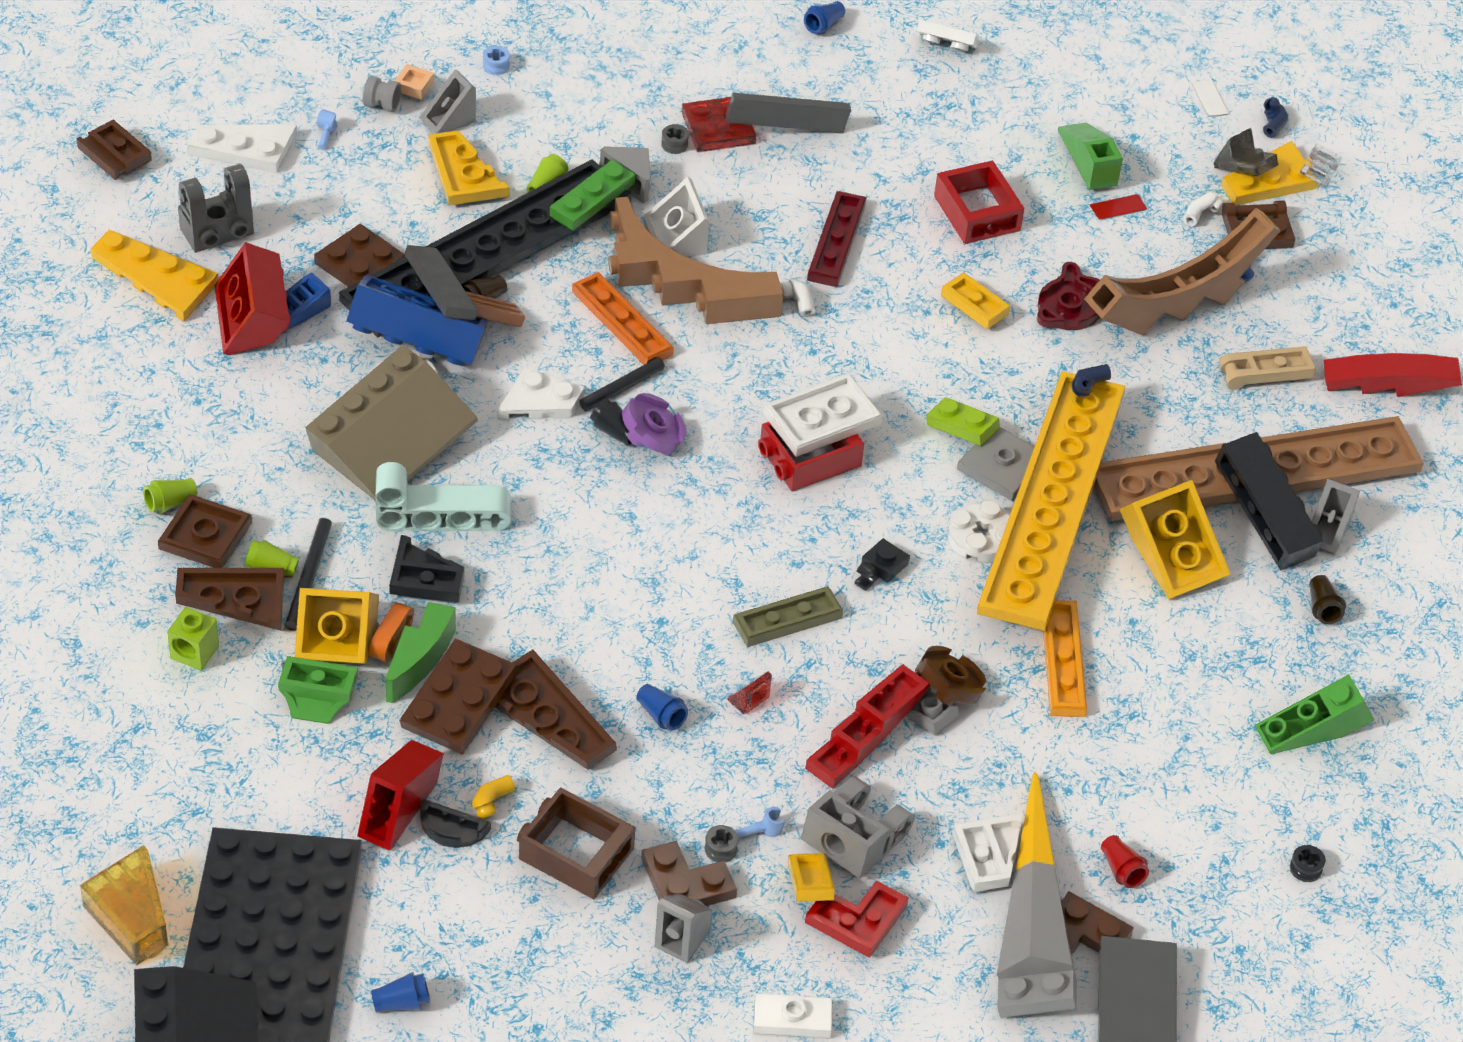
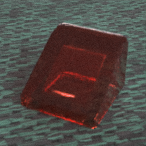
(752, 693)

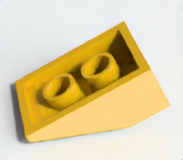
(1176, 539)

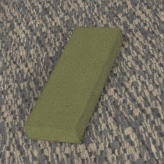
(787, 616)

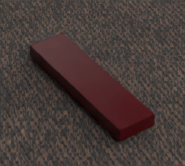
(836, 239)

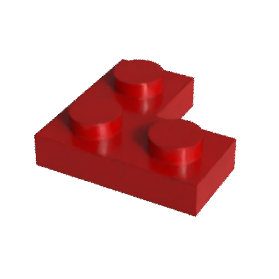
(862, 925)

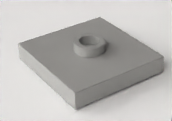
(998, 463)

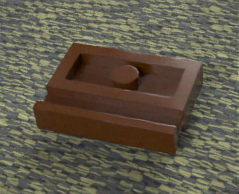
(114, 149)

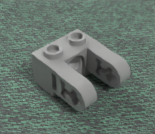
(847, 835)

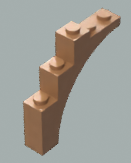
(1213, 274)
(680, 280)

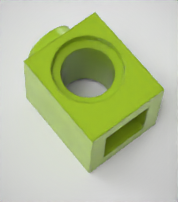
(193, 638)

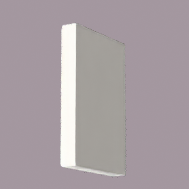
(822, 414)

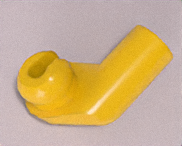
(489, 792)

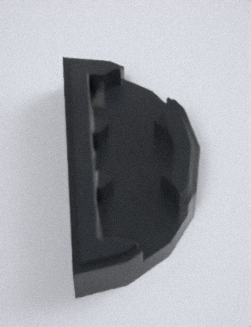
(451, 826)

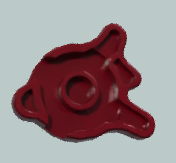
(1063, 302)

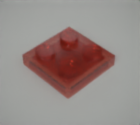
(710, 129)

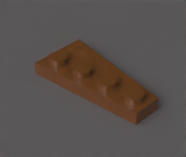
(553, 713)

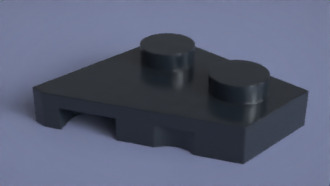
(425, 574)

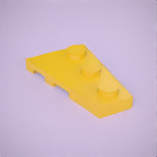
(1277, 182)

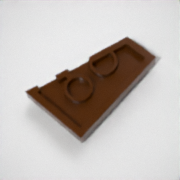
(237, 593)

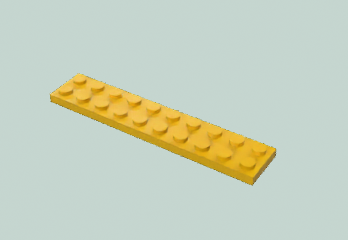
(1050, 504)

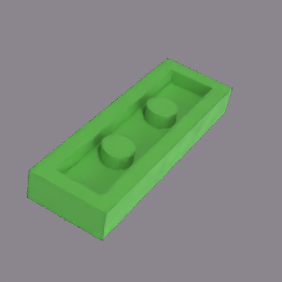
(592, 195)

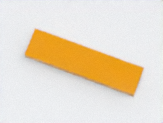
(1064, 661)

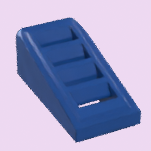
(316, 298)

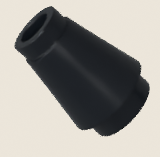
(609, 419)

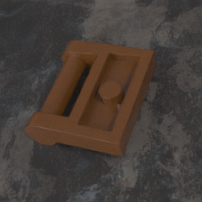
(1278, 210)

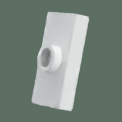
(792, 1015)

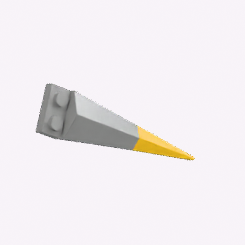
(1035, 954)

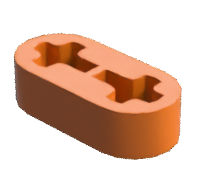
(389, 632)

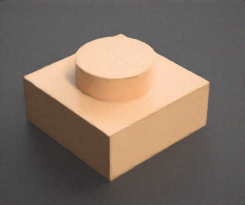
(415, 81)

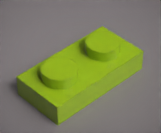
(963, 421)

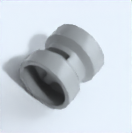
(382, 93)

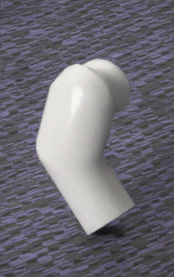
(1209, 200)
(801, 293)

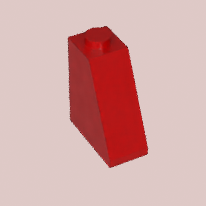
(397, 793)

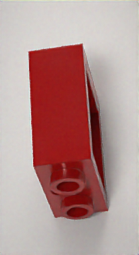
(972, 225)
(845, 457)

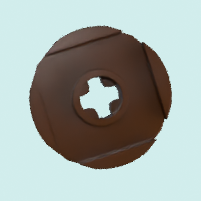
(950, 677)

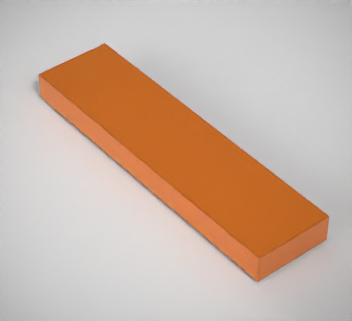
(622, 318)

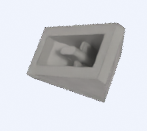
(452, 105)
(634, 160)
(1335, 513)

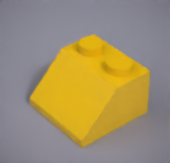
(335, 625)

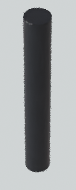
(622, 383)

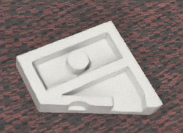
(541, 397)
(988, 850)

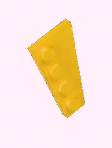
(164, 276)

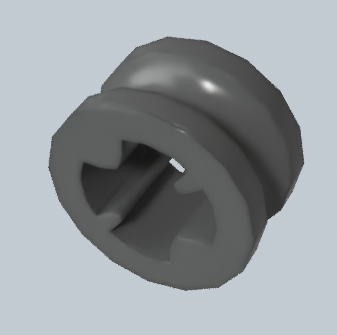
(675, 139)
(725, 834)

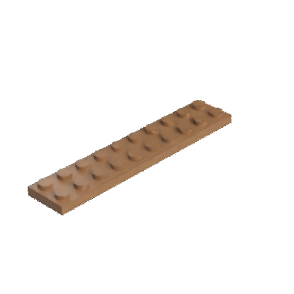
(1307, 457)

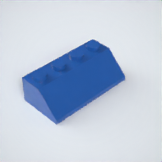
(414, 319)

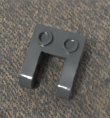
(218, 218)

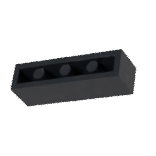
(1269, 500)

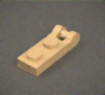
(1266, 366)

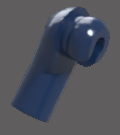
(1276, 117)
(1086, 379)

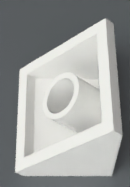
(680, 221)

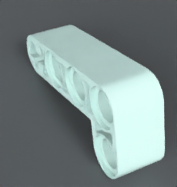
(437, 506)

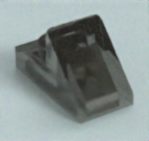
(1242, 157)

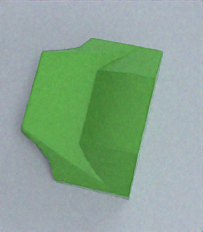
(316, 688)

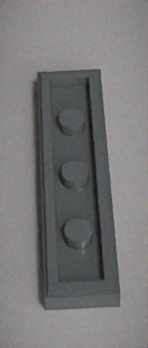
(788, 112)
(441, 282)

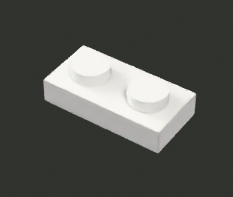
(935, 32)

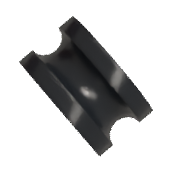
(1313, 857)

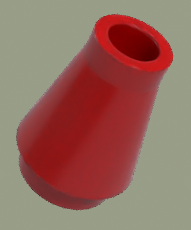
(1126, 864)

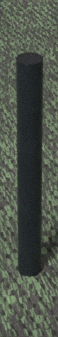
(310, 568)

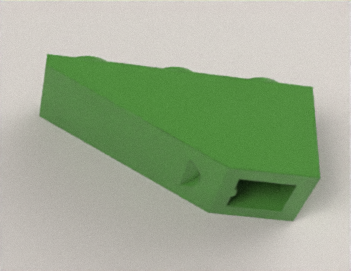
(1093, 154)
(1317, 718)

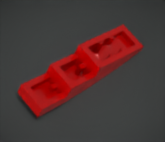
(1387, 371)
(868, 726)

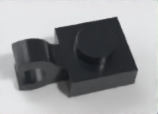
(882, 562)

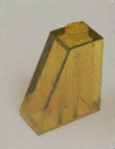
(128, 906)

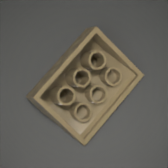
(391, 415)

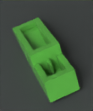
(420, 650)

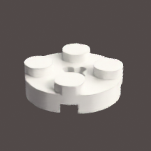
(974, 517)

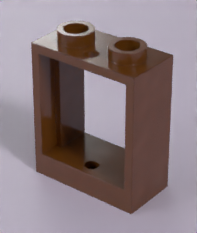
(564, 805)

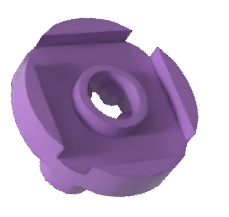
(653, 424)

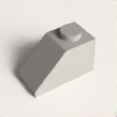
(681, 926)

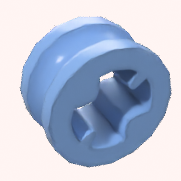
(495, 53)

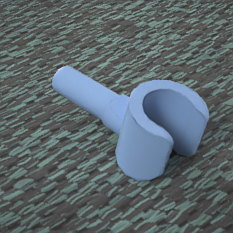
(327, 121)
(768, 825)

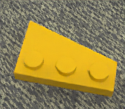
(462, 171)

